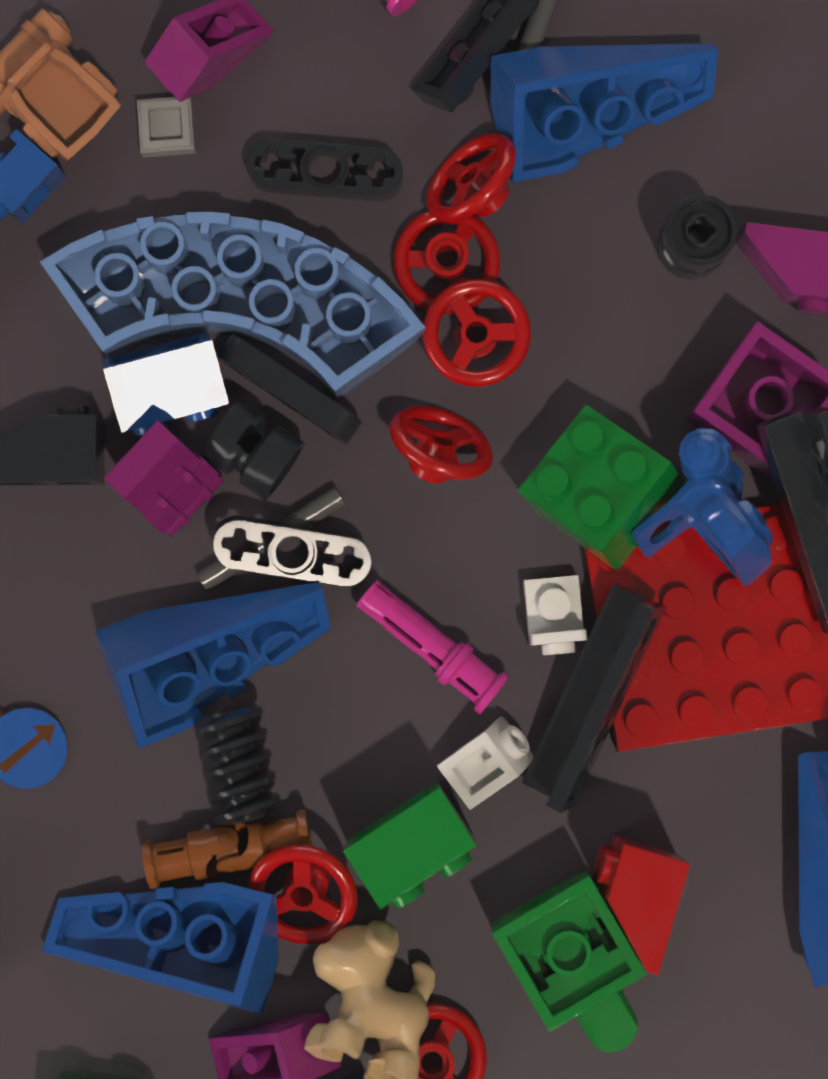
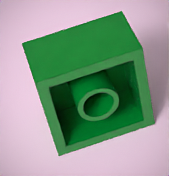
(600, 486)
(410, 847)

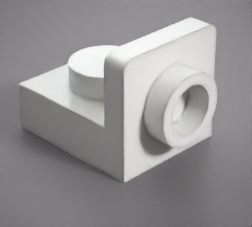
(554, 613)
(487, 762)

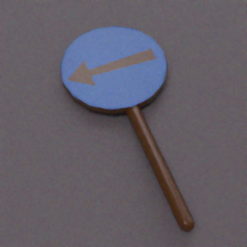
(30, 747)

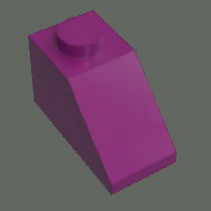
(206, 46)
(790, 262)
(270, 1050)

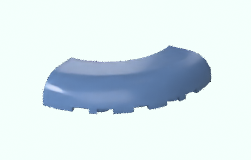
(235, 280)

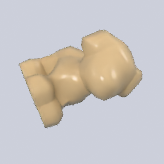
(357, 966)

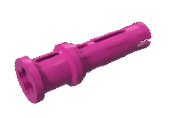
(453, 661)

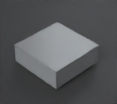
(166, 127)

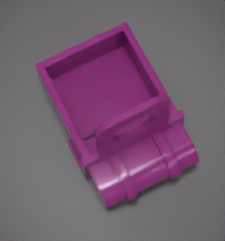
(164, 479)

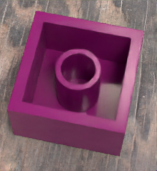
(754, 385)

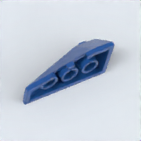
(580, 98)
(191, 654)
(813, 862)
(191, 940)

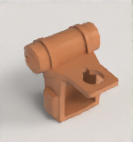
(51, 91)

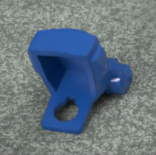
(714, 508)

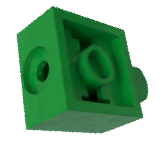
(573, 961)

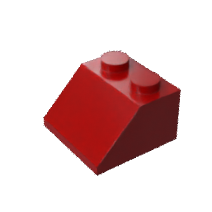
(643, 894)

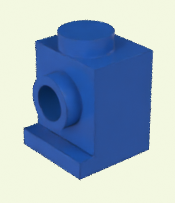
(26, 178)

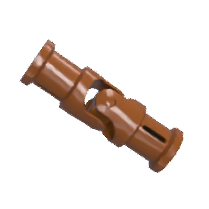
(218, 850)

